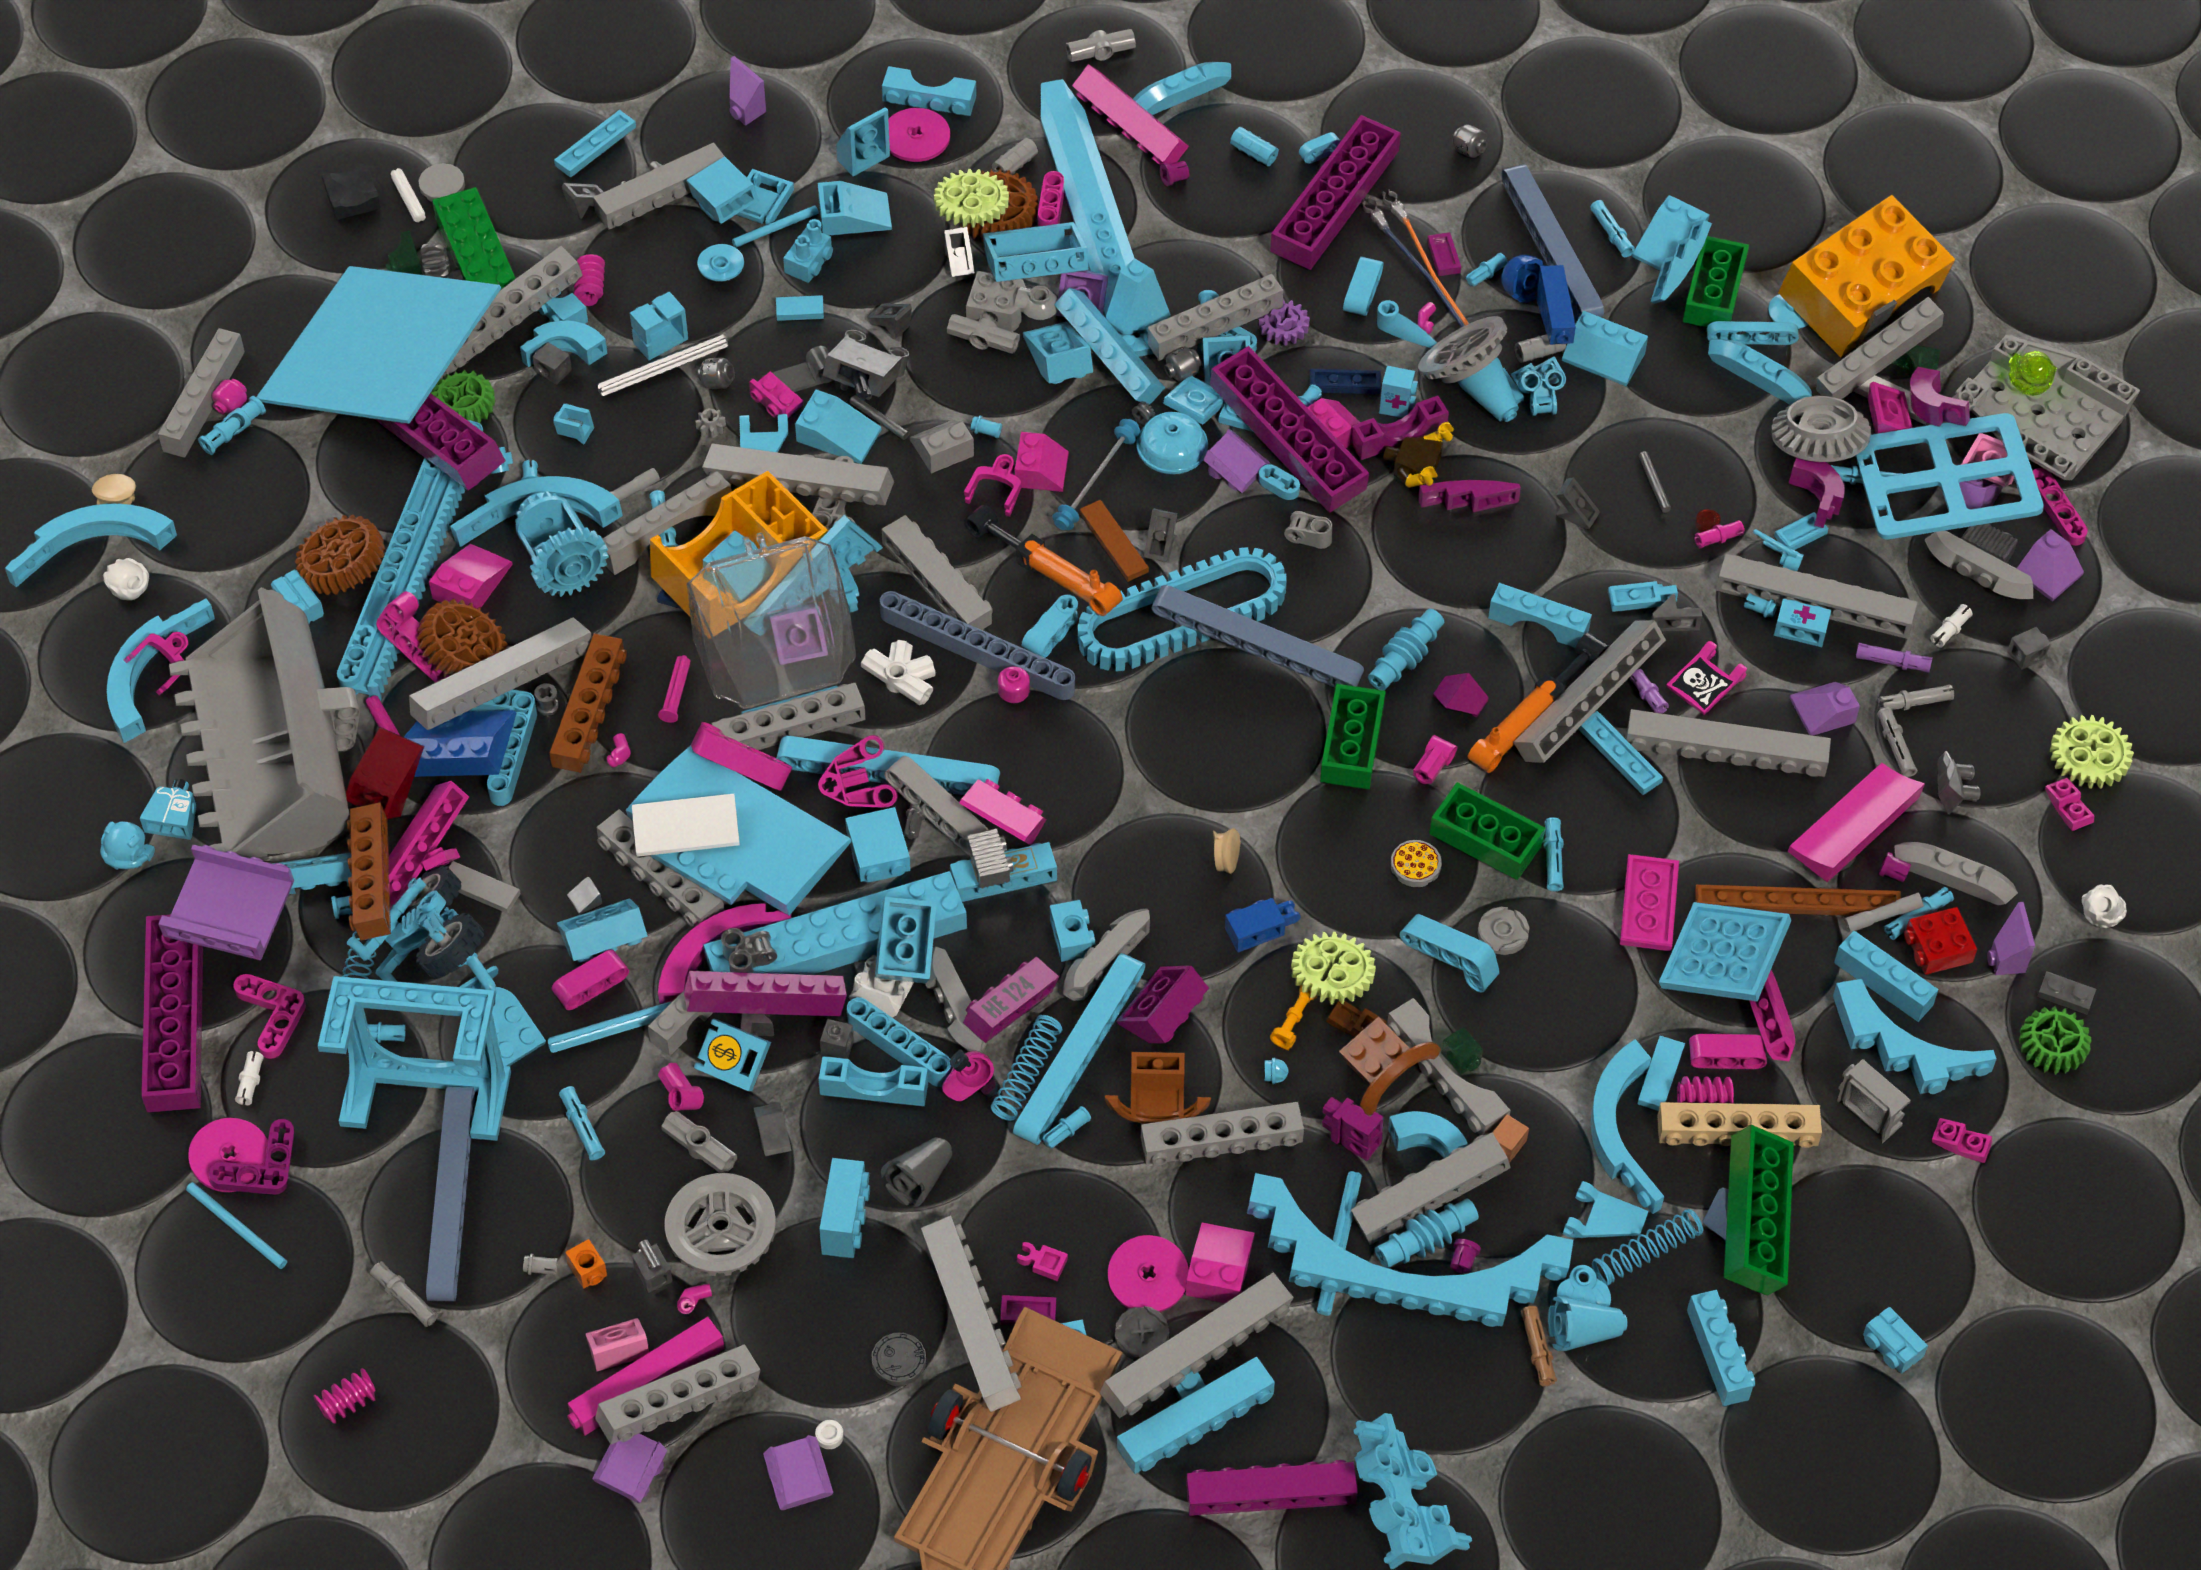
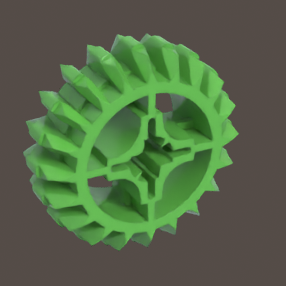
(461, 392)
(2062, 1035)

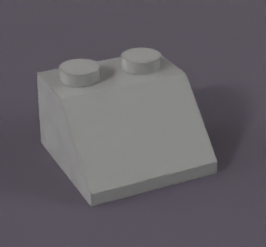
(944, 445)

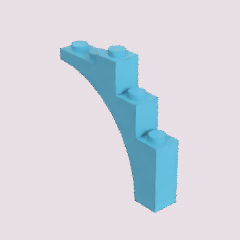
(1899, 1050)

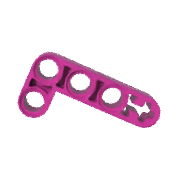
(401, 630)
(739, 757)

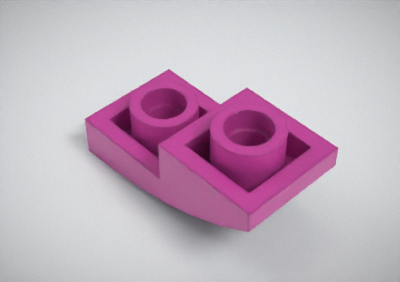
(2067, 802)
(1958, 1140)

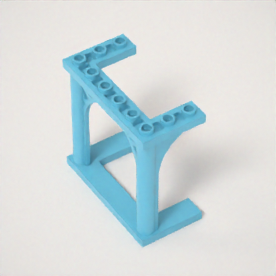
(475, 1059)

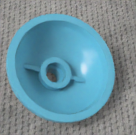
(1172, 451)

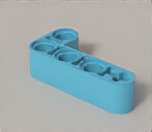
(1454, 948)

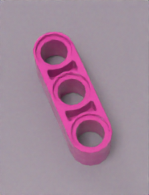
(1051, 199)
(590, 979)
(1727, 1051)

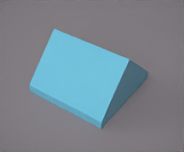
(1219, 349)

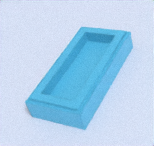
(799, 308)
(1800, 532)

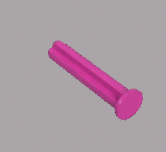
(675, 689)
(379, 714)

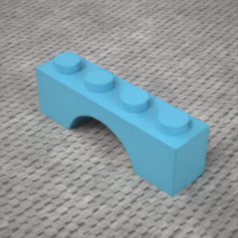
(954, 97)
(1515, 605)
(843, 1079)

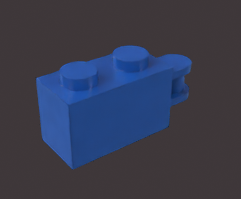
(1259, 923)

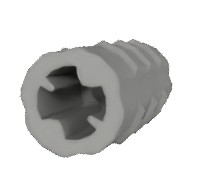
(1016, 156)
(1536, 348)

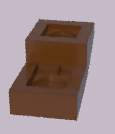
(1350, 1019)

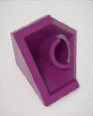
(1461, 694)

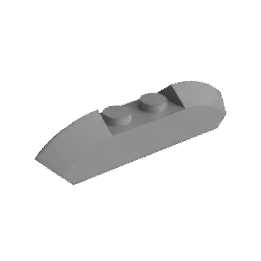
(1980, 565)
(1956, 872)
(1091, 970)
(952, 993)

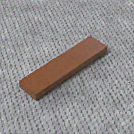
(1114, 540)

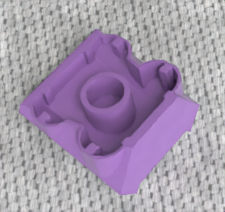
(1234, 461)
(631, 1466)
(797, 1472)

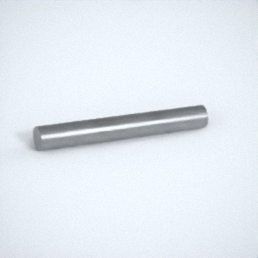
(879, 417)
(1655, 482)

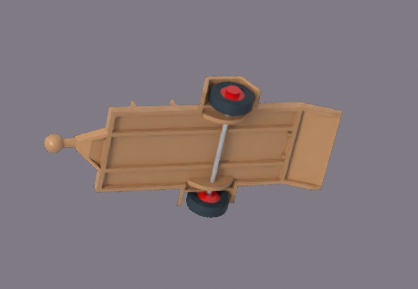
(1002, 1470)

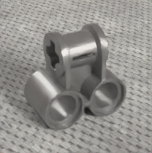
(748, 951)

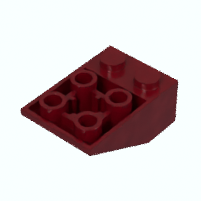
(385, 773)

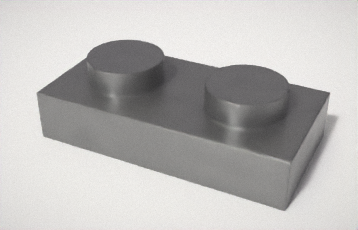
(2066, 992)

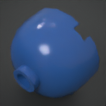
(1521, 277)

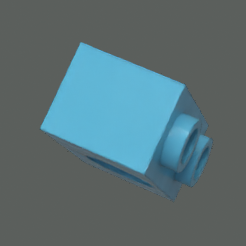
(1070, 916)

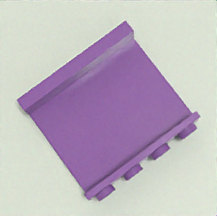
(229, 902)

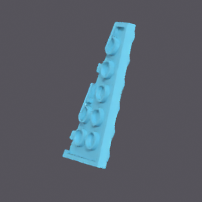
(849, 544)

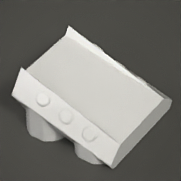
(883, 993)

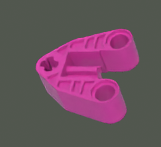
(862, 797)

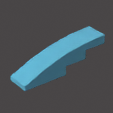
(1676, 267)

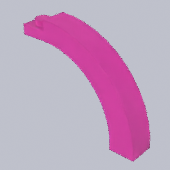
(690, 950)

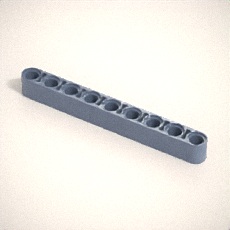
(1551, 238)
(962, 638)
(1256, 638)
(450, 1194)

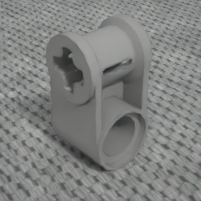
(1311, 530)

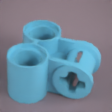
(1542, 392)

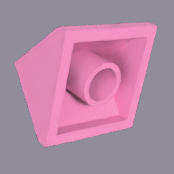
(1986, 449)
(617, 1344)

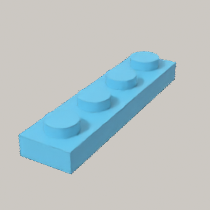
(595, 143)
(1620, 753)

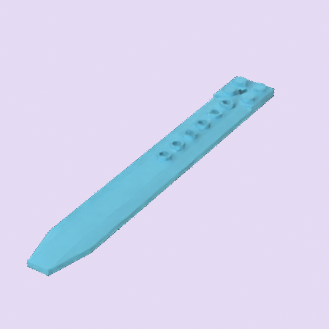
(1087, 191)

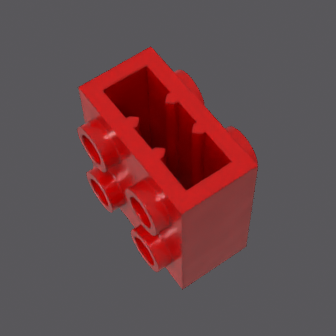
(1940, 941)

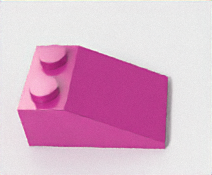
(469, 576)
(1219, 1263)

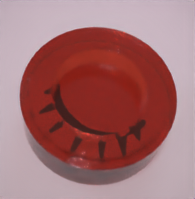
(1707, 519)

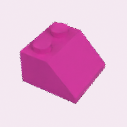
(1335, 419)
(1041, 462)

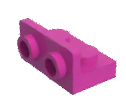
(775, 395)

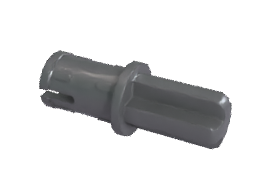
(913, 822)

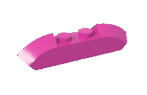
(1774, 1021)

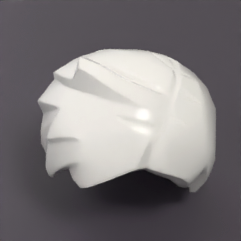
(126, 579)
(2103, 906)

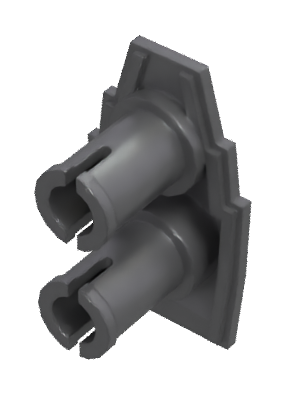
(1950, 785)

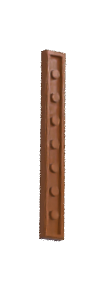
(1796, 900)

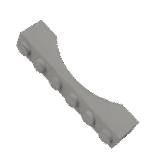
(633, 538)
(1479, 1106)

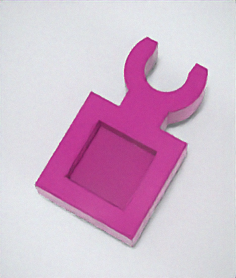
(440, 857)
(1045, 1262)

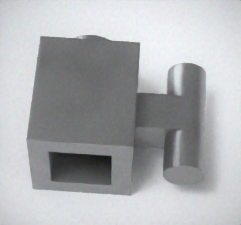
(651, 1266)

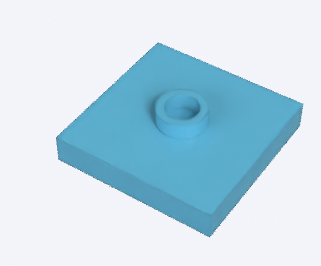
(1194, 399)

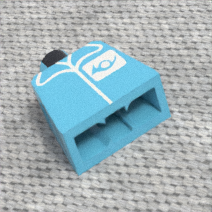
(170, 811)

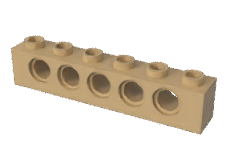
(1726, 1116)

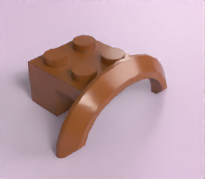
(1381, 1058)
(1157, 1090)

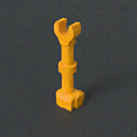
(1283, 1036)

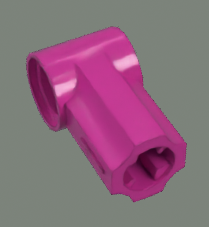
(1436, 755)
(681, 1093)

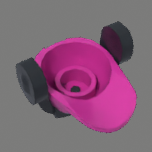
(968, 1074)

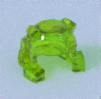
(2031, 373)

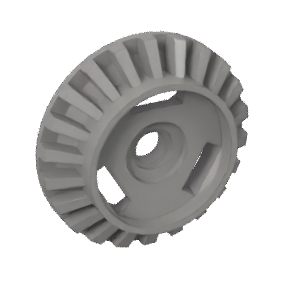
(1464, 351)
(1827, 429)
(719, 1196)

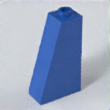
(1555, 305)

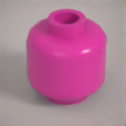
(229, 396)
(1013, 684)

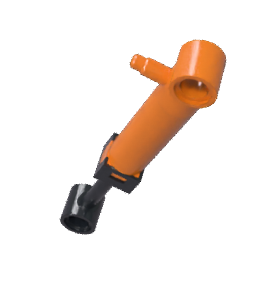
(1034, 555)
(1489, 751)

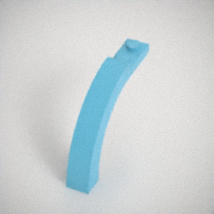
(505, 502)
(88, 523)
(124, 675)
(1619, 1073)

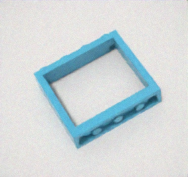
(1035, 240)

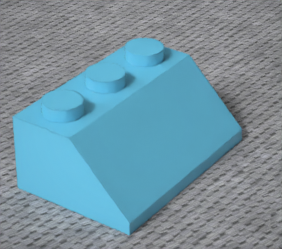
(1605, 348)
(602, 930)

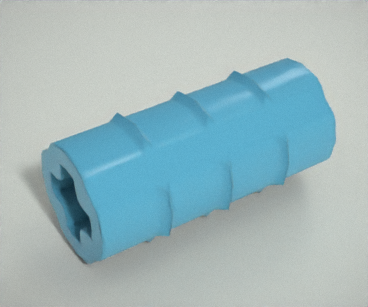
(1254, 146)

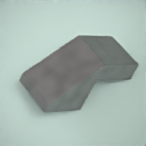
(772, 1129)

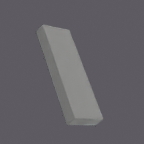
(485, 888)

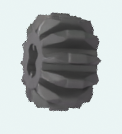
(435, 259)

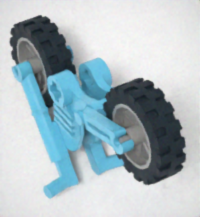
(426, 923)

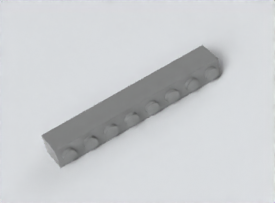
(802, 473)
(1847, 602)
(499, 673)
(1589, 691)
(1728, 743)
(971, 1314)
(1196, 1345)

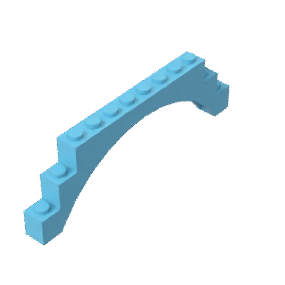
(1471, 1296)

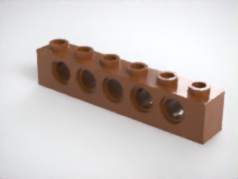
(588, 703)
(369, 872)

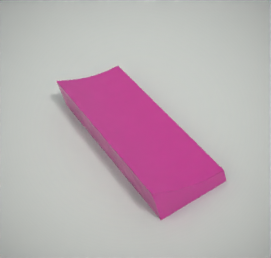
(1855, 821)

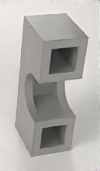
(671, 1026)

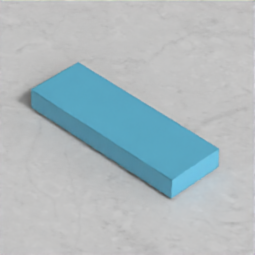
(1661, 1072)

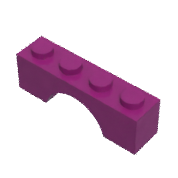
(1371, 437)

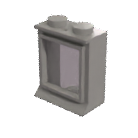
(1873, 1098)

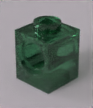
(1462, 1051)

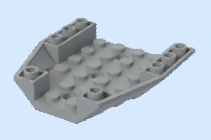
(2080, 402)

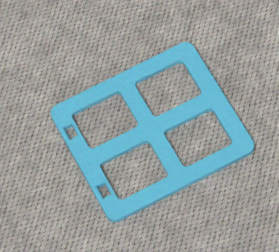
(1949, 476)

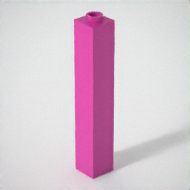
(680, 1352)

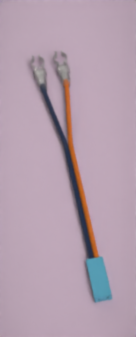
(1398, 210)

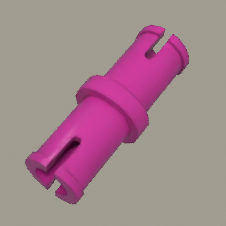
(1719, 534)

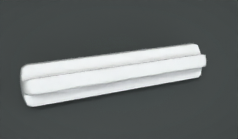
(408, 195)

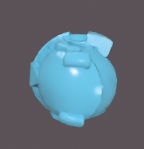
(124, 846)

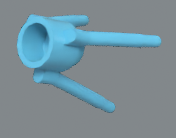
(1790, 559)

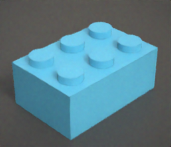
(905, 939)
(844, 1208)

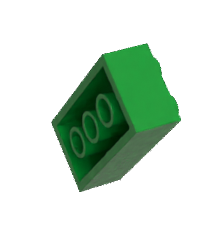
(1715, 282)
(1352, 736)
(1487, 831)

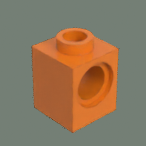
(586, 1254)

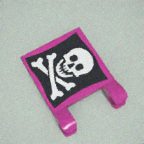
(1704, 683)

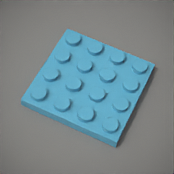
(1725, 951)

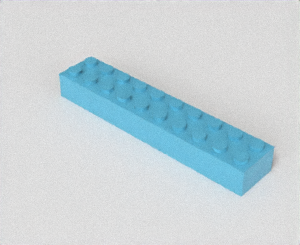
(845, 930)

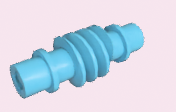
(1406, 649)
(1425, 1231)

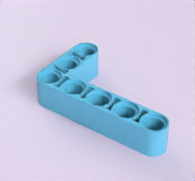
(518, 740)

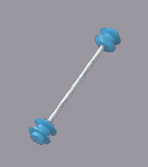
(1067, 515)

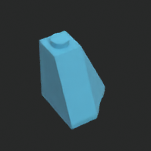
(1136, 300)

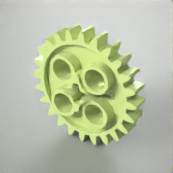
(971, 198)
(2092, 745)
(1346, 979)

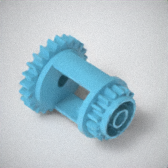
(560, 556)

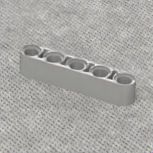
(933, 801)

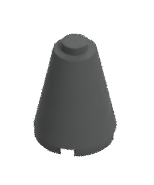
(916, 1171)

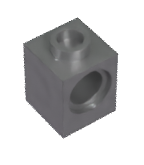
(552, 363)
(2029, 648)
(836, 1039)

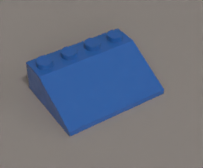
(464, 744)

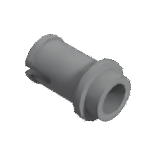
(540, 1265)

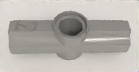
(1100, 45)
(983, 333)
(709, 1151)

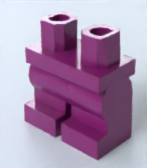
(1353, 1127)

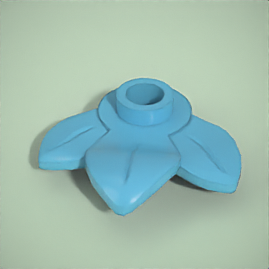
(1590, 1291)

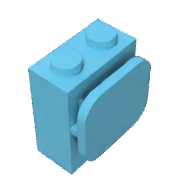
(722, 190)
(878, 845)

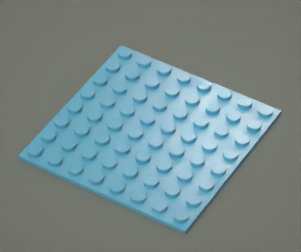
(378, 344)

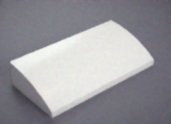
(685, 825)

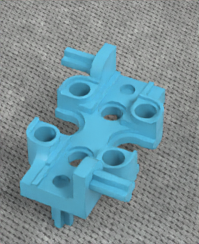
(1412, 1530)

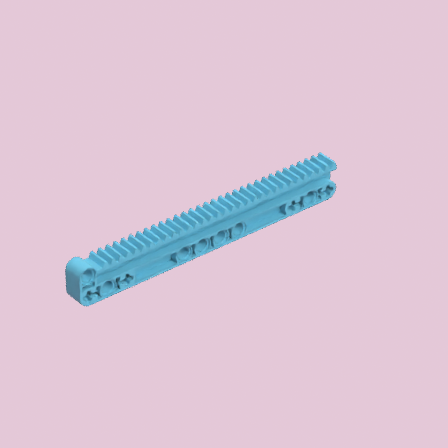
(402, 569)

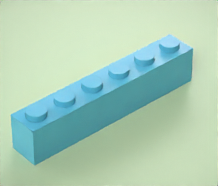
(1109, 346)
(1195, 1415)

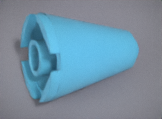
(1492, 391)
(1583, 1323)

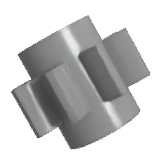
(710, 423)

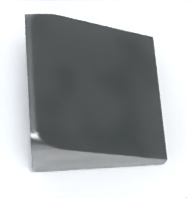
(585, 896)

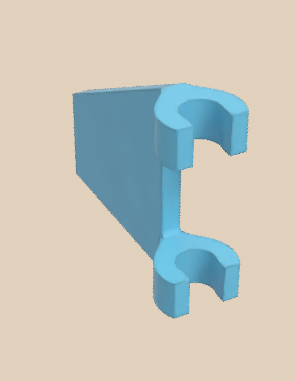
(763, 440)
(1607, 1217)

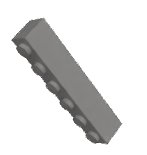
(653, 188)
(1881, 350)
(195, 400)
(935, 573)
(1431, 1187)

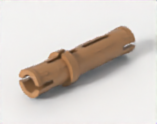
(1541, 1355)

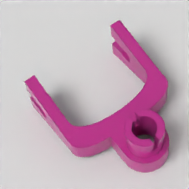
(1000, 473)
(166, 647)

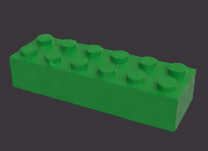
(472, 238)
(1759, 1210)

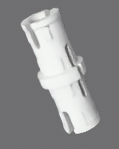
(1951, 625)
(249, 1078)

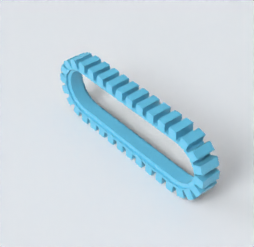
(1190, 579)

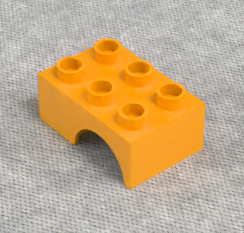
(1861, 269)
(751, 509)

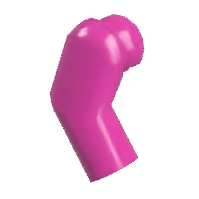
(1423, 317)
(620, 753)
(691, 1296)

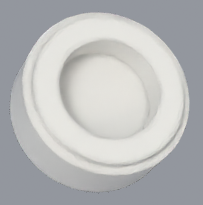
(829, 1434)

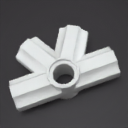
(899, 663)

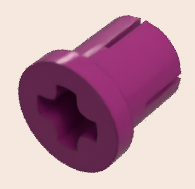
(1173, 172)
(1894, 867)
(1464, 1255)

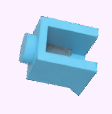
(574, 422)

